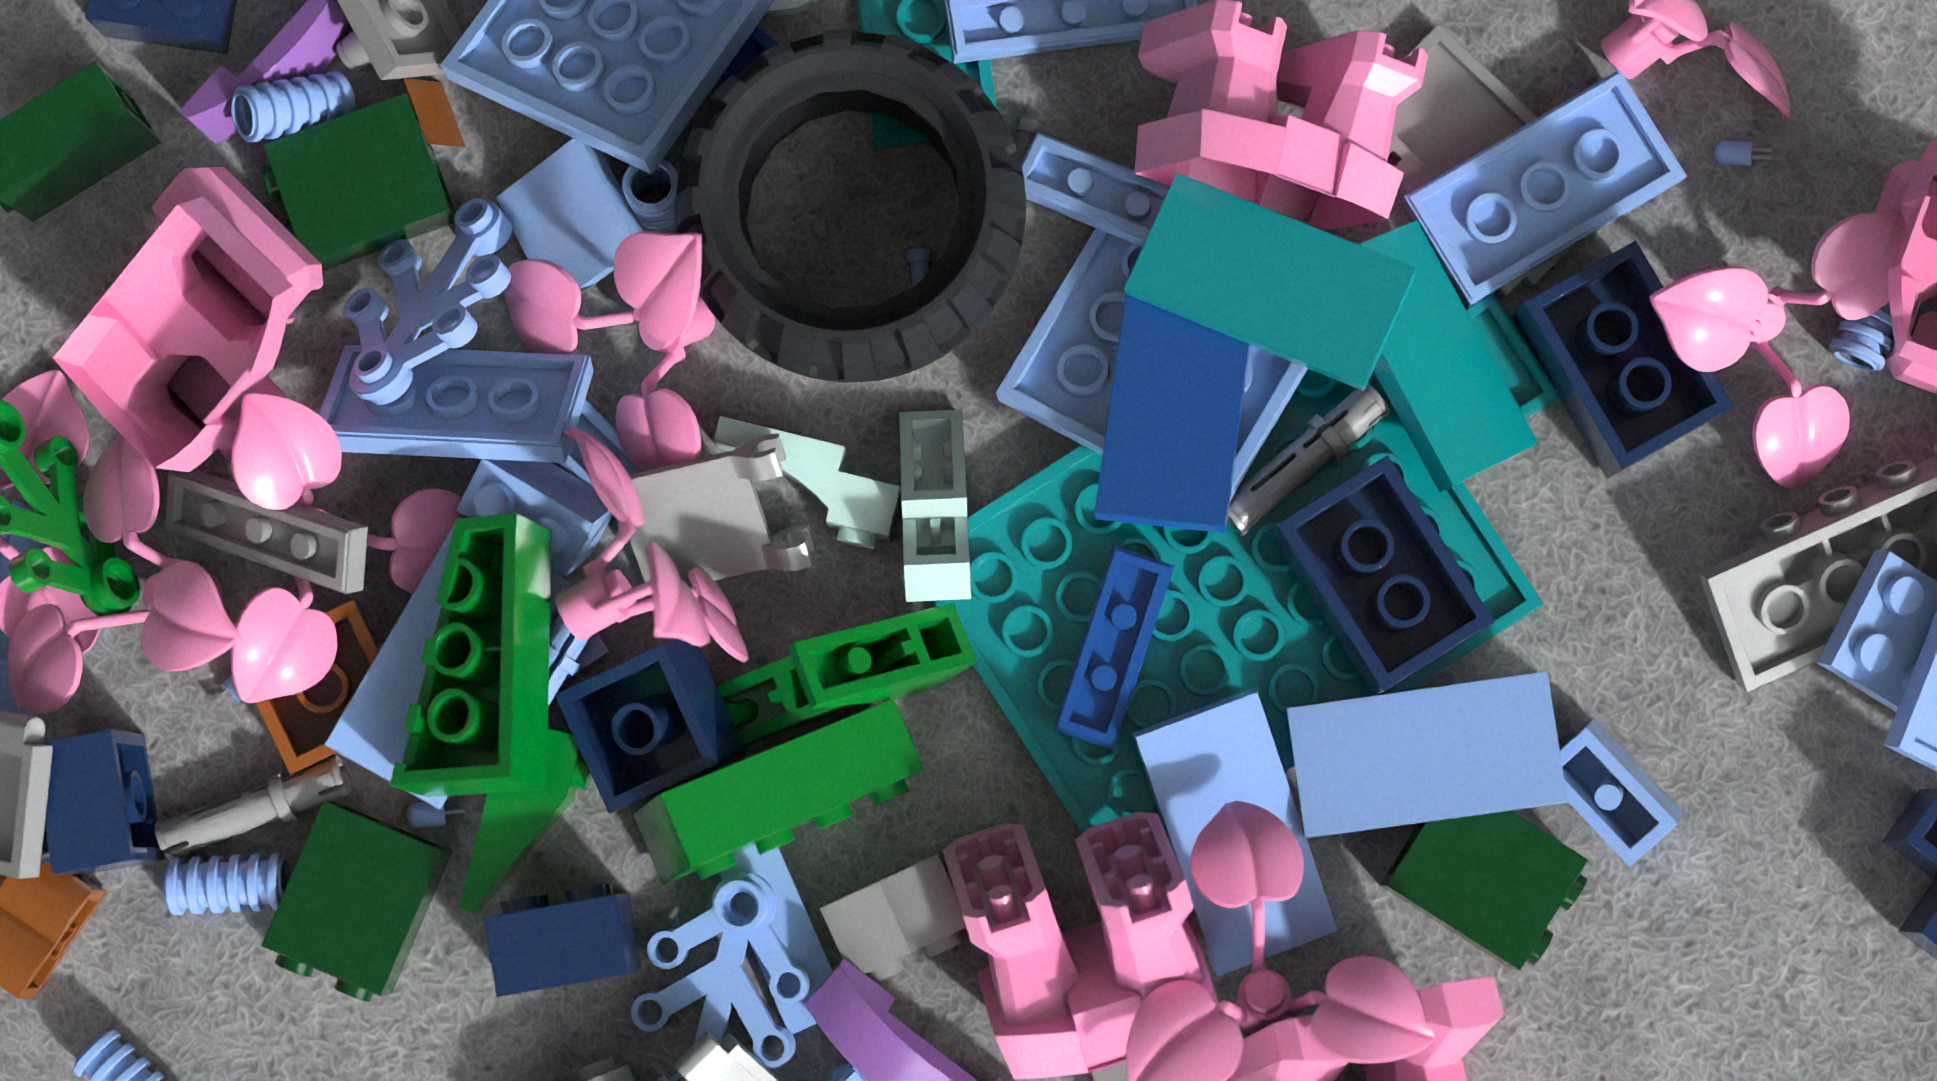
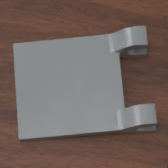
(712, 516)

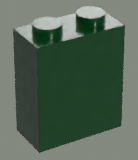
(69, 141)
(358, 182)
(1489, 882)
(355, 901)

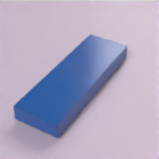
(1113, 648)

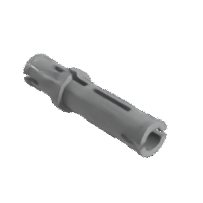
(1305, 456)
(274, 800)

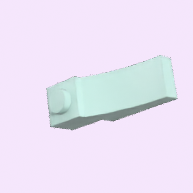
(855, 504)
(934, 506)

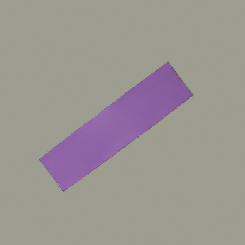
(298, 50)
(877, 1044)

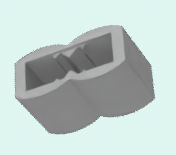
(897, 917)

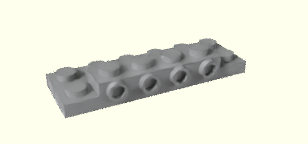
(1798, 575)

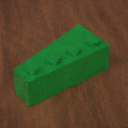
(487, 666)
(777, 791)

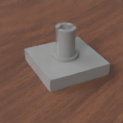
(398, 36)

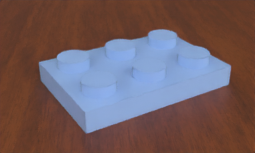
(1882, 628)

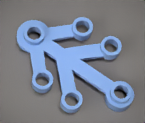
(385, 364)
(725, 977)

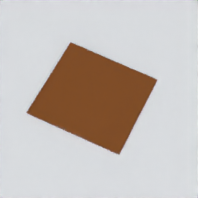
(434, 112)

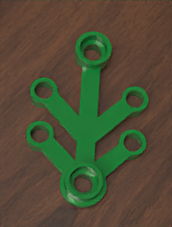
(101, 579)

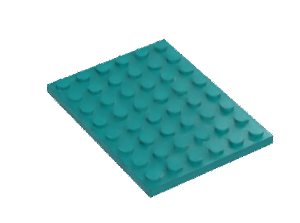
(1227, 618)

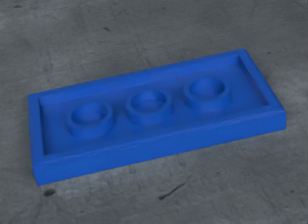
(1171, 422)

